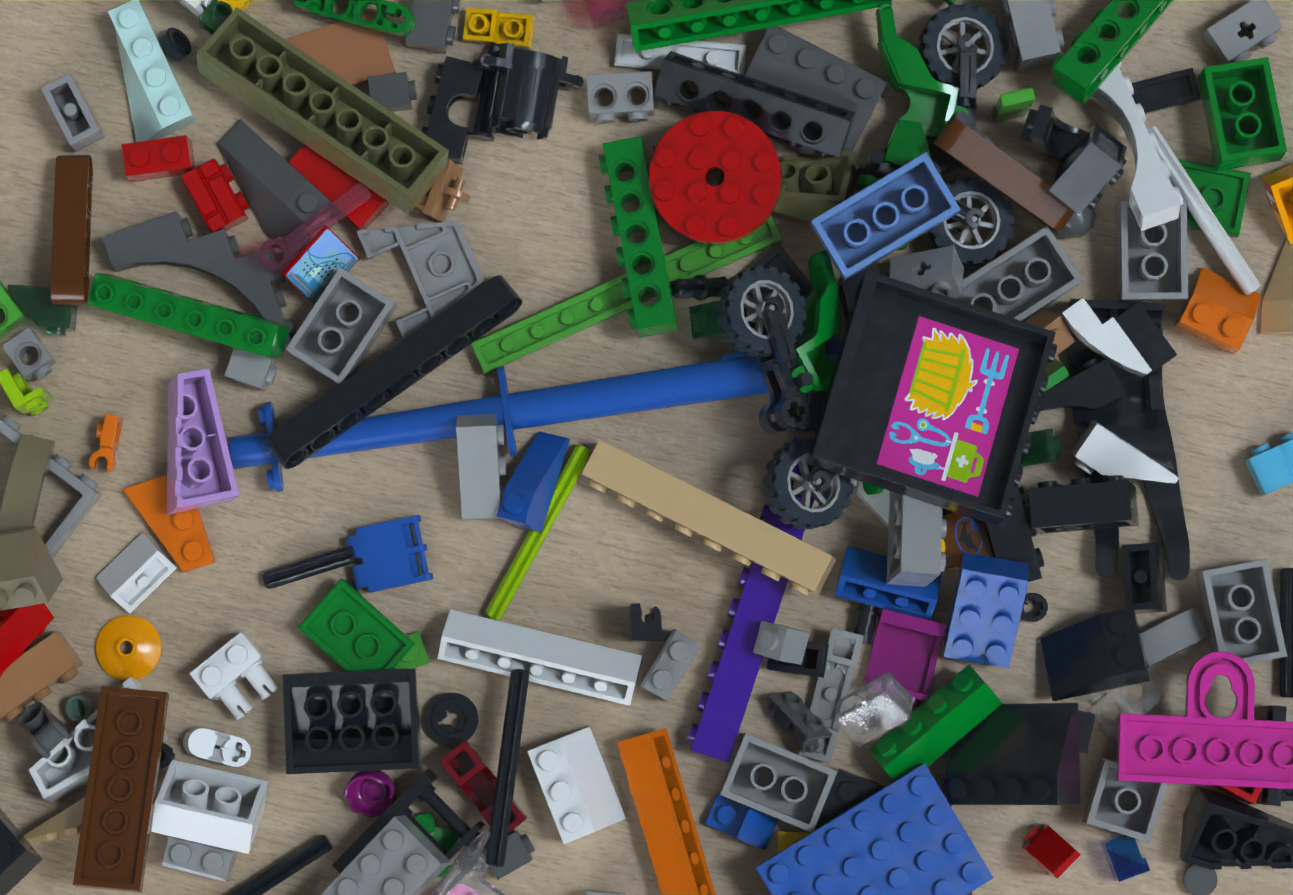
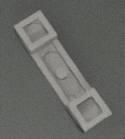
(839, 670)

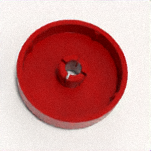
(693, 151)

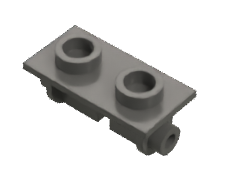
(789, 710)

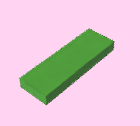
(1013, 105)

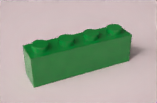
(936, 724)

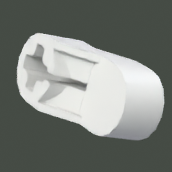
(232, 750)

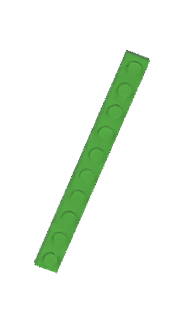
(609, 300)

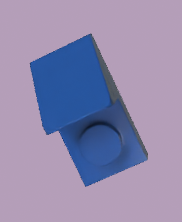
(741, 821)

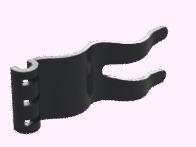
(1146, 432)

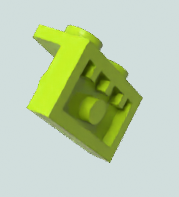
(22, 395)

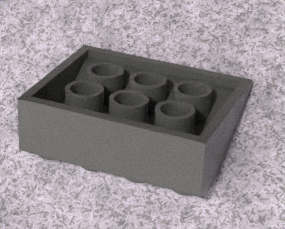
(813, 72)

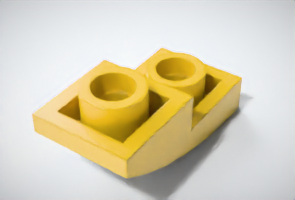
(492, 26)

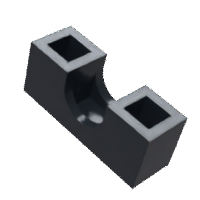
(456, 82)

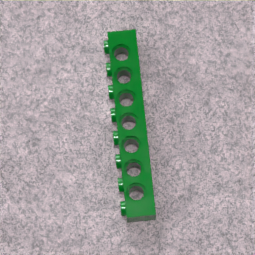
(682, 21)

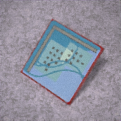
(318, 263)

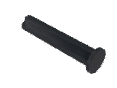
(481, 129)

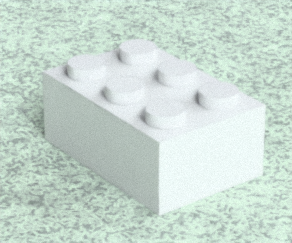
(209, 806)

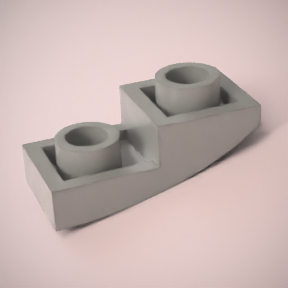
(1173, 636)

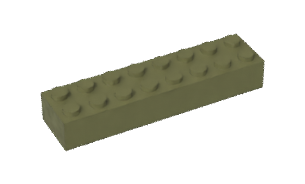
(322, 110)

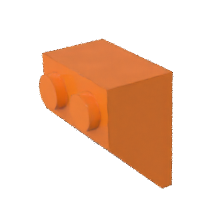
(1218, 311)

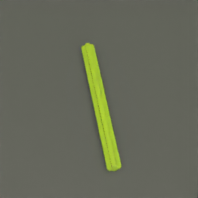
(534, 539)

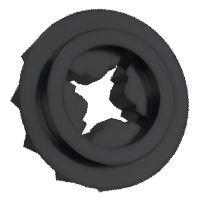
(438, 711)

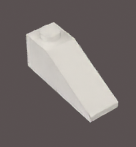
(1111, 456)

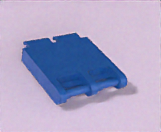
(389, 555)

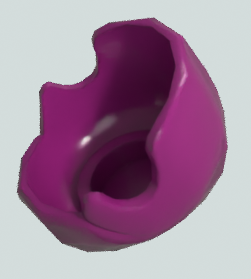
(370, 792)

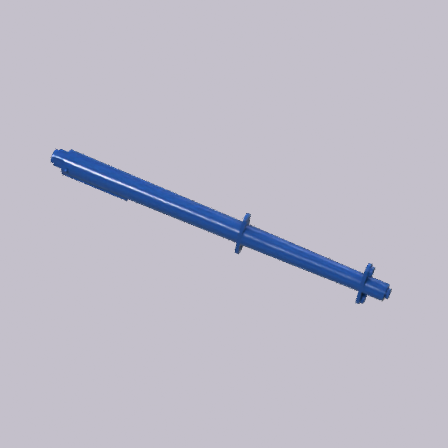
(645, 391)

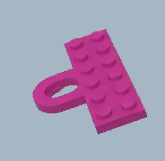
(1205, 747)

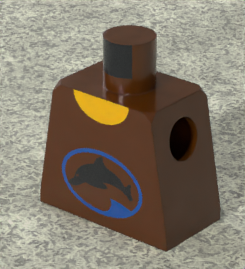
(964, 535)

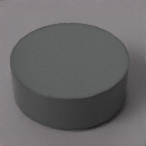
(1199, 880)

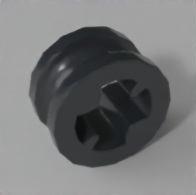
(1044, 607)

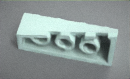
(151, 85)

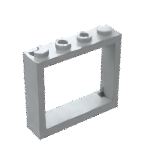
(61, 468)

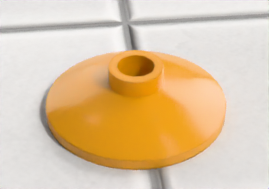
(145, 651)

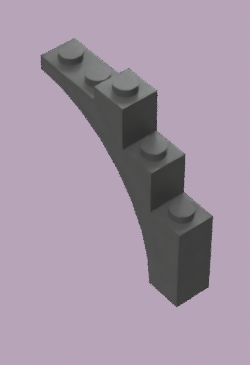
(167, 243)

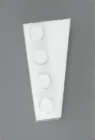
(71, 758)

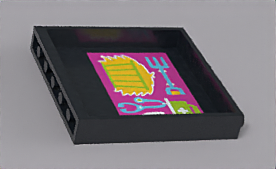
(933, 398)

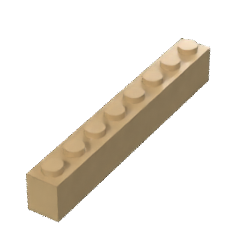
(709, 517)

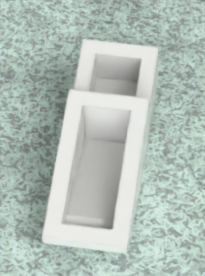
(1104, 339)

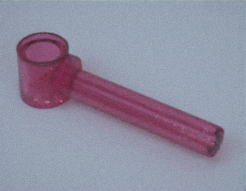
(304, 233)

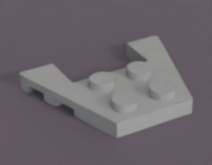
(439, 263)

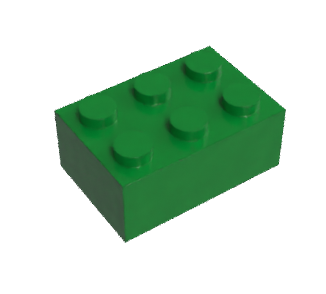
(1242, 114)

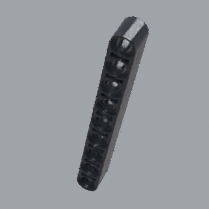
(393, 372)

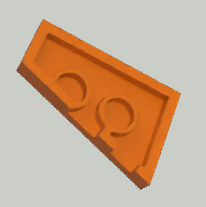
(180, 532)

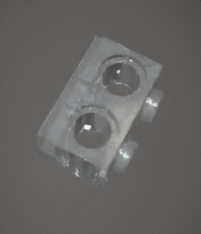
(1150, 697)

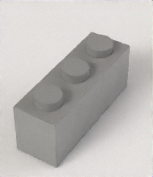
(480, 465)

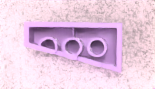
(197, 448)

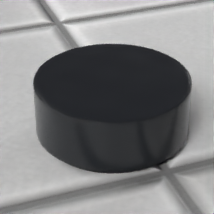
(175, 44)

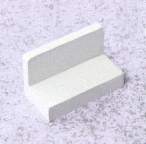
(135, 573)

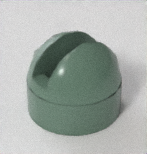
(75, 709)

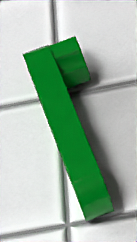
(354, 14)

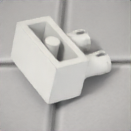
(229, 664)

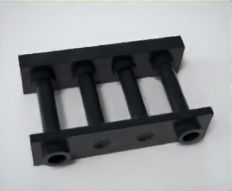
(424, 791)

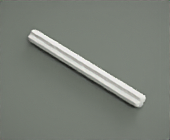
(1206, 219)

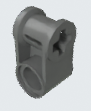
(43, 728)

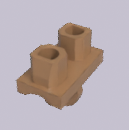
(444, 193)

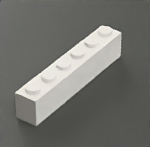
(546, 656)

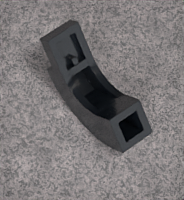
(1049, 135)

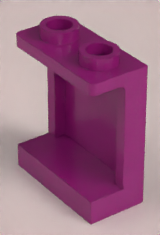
(906, 650)

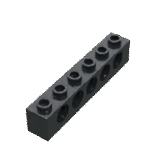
(770, 98)

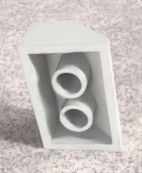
(576, 785)

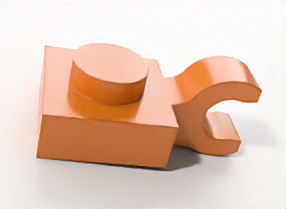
(108, 433)

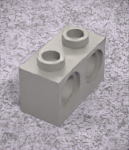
(620, 86)

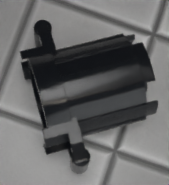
(525, 89)

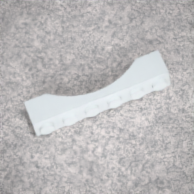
(1151, 193)

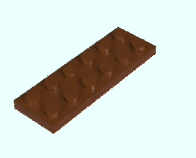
(121, 789)

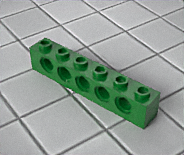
(1083, 79)
(188, 315)
(660, 316)

